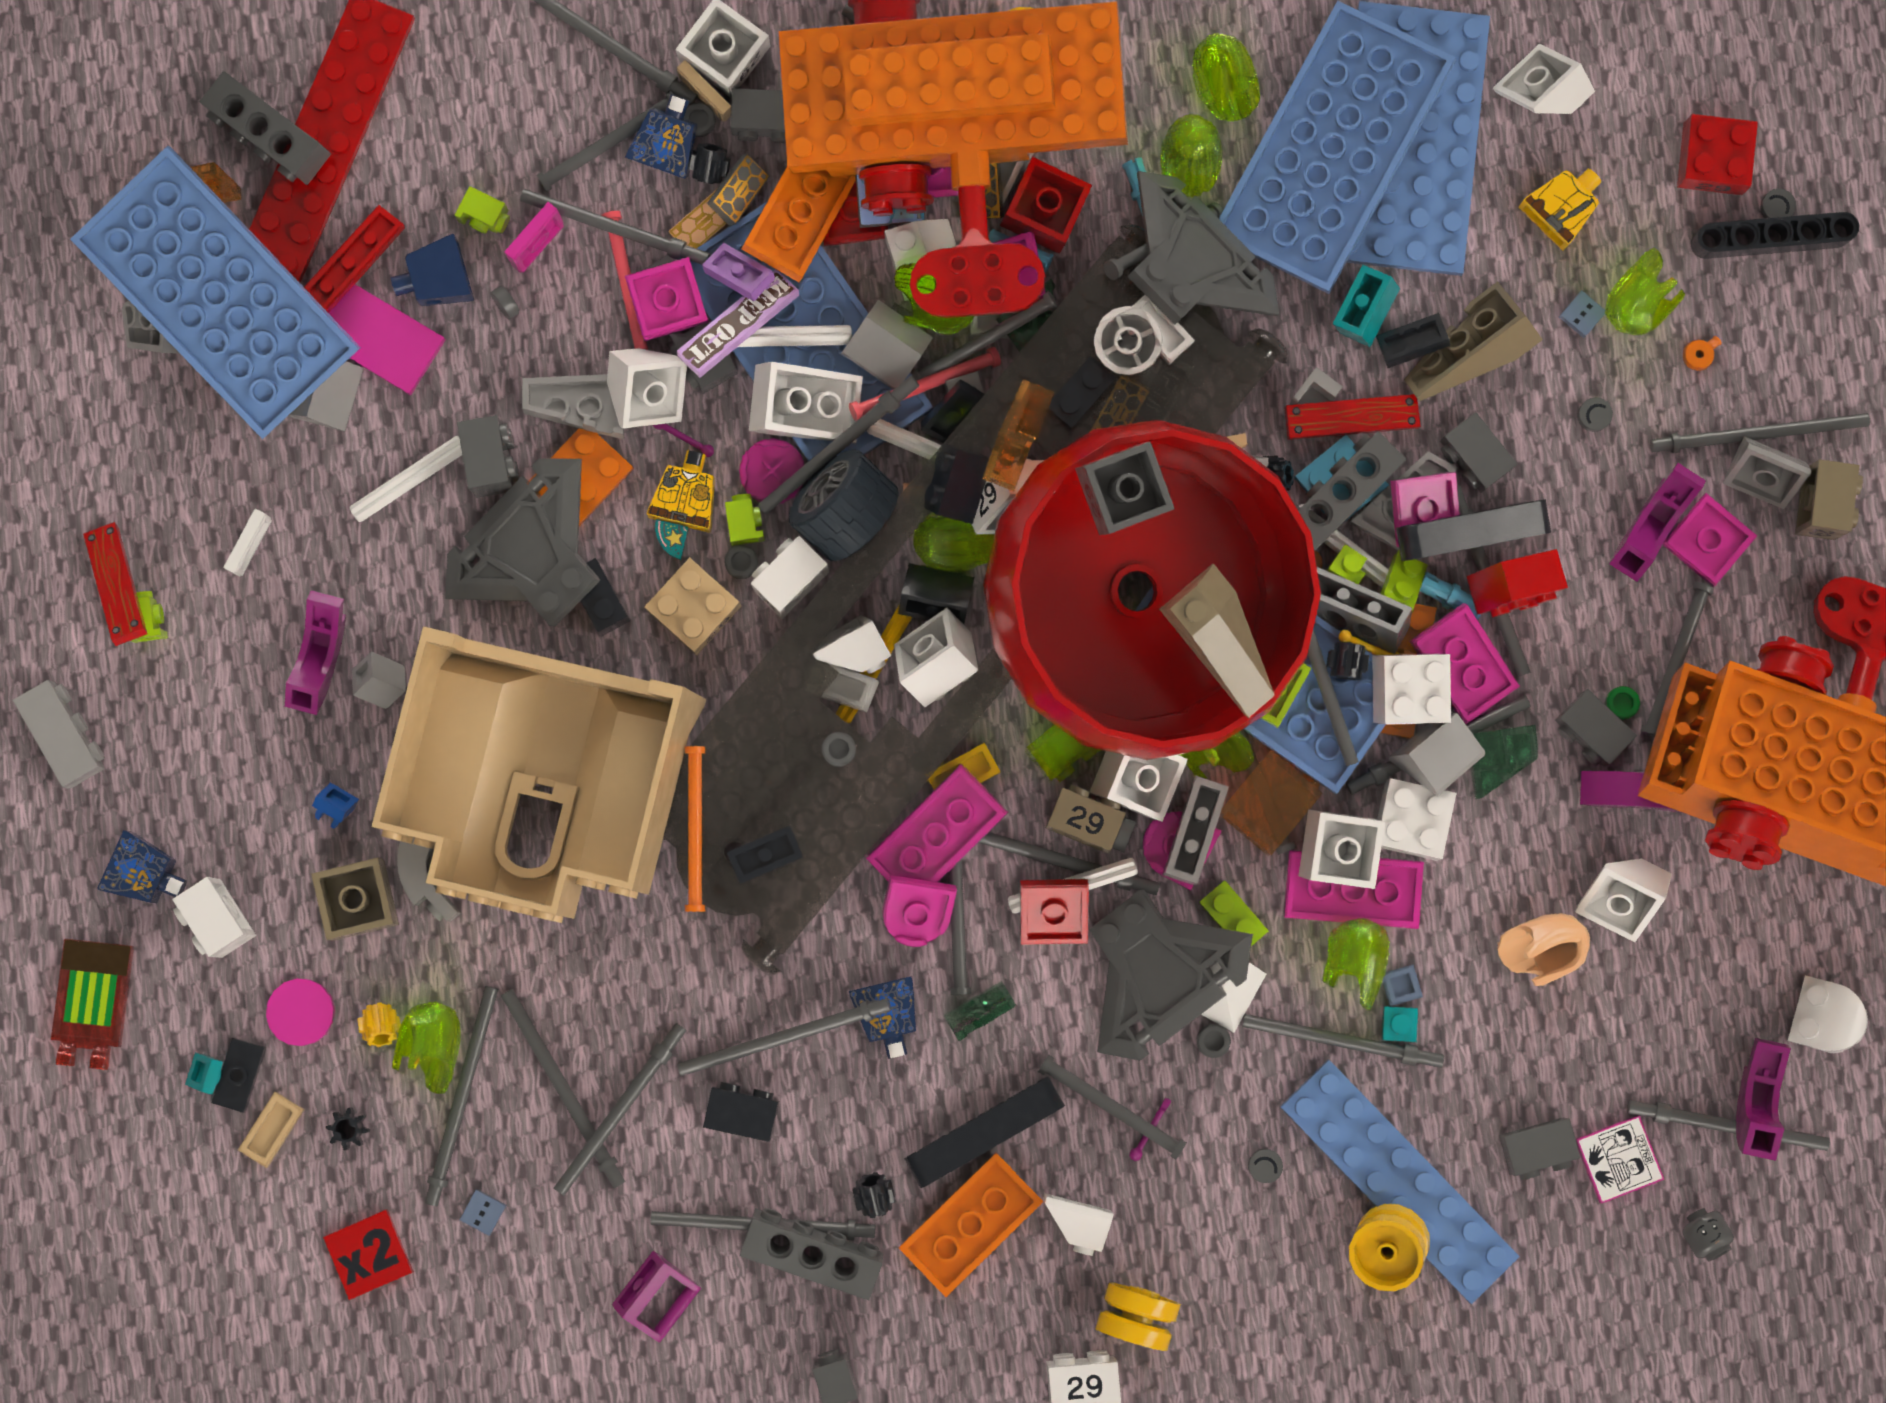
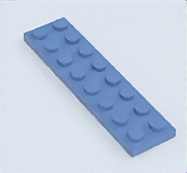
(1395, 1173)

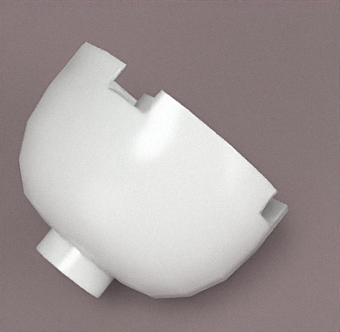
(1128, 340)

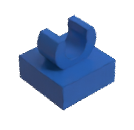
(334, 803)

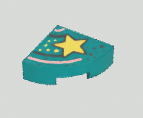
(671, 537)

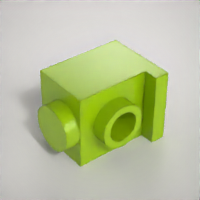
(483, 212)
(743, 520)
(1348, 564)
(152, 615)

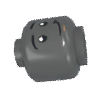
(1708, 1234)

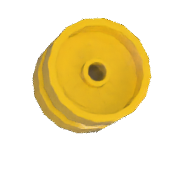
(1389, 1247)
(1136, 1320)

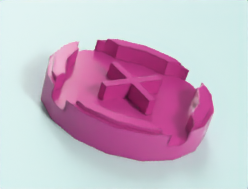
(768, 466)
(300, 1012)

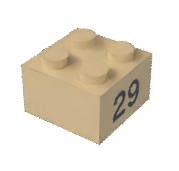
(693, 606)

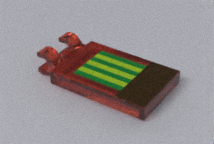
(91, 1000)

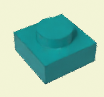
(1399, 1024)
(204, 1073)

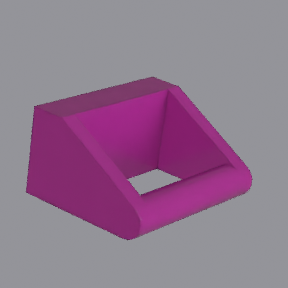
(643, 1288)

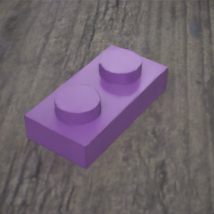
(738, 272)

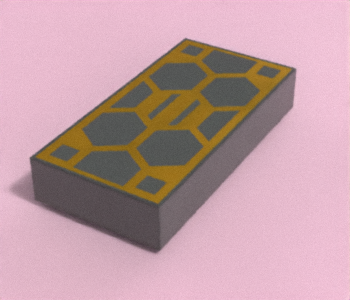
(738, 189)

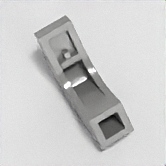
(413, 868)

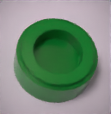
(1623, 702)

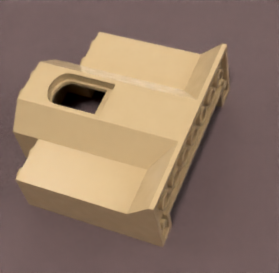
(495, 724)

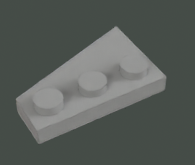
(572, 401)
(1378, 516)

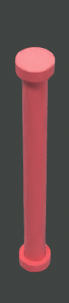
(623, 269)
(990, 358)

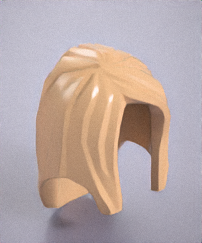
(1545, 947)

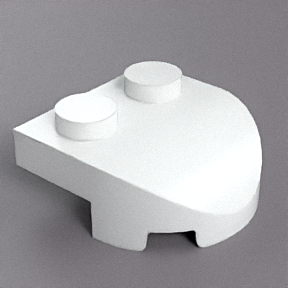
(1828, 1017)

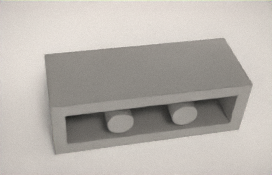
(60, 733)
(1195, 830)

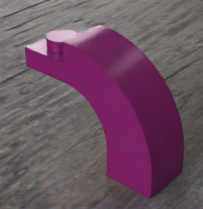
(1656, 521)
(318, 653)
(1615, 790)
(1757, 1114)

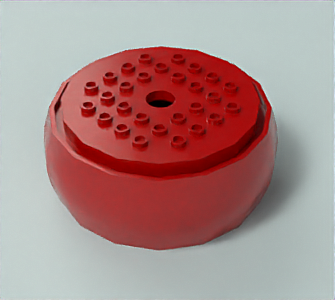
(1126, 674)

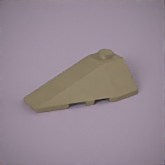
(1485, 340)
(1217, 631)

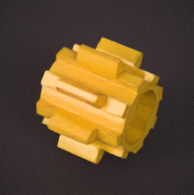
(379, 1024)

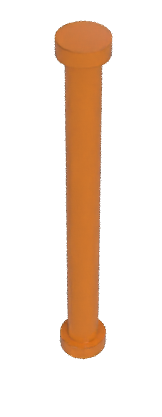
(694, 828)

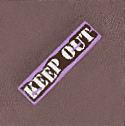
(736, 325)

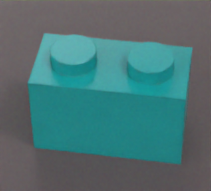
(1366, 305)

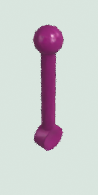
(708, 450)
(1136, 1153)

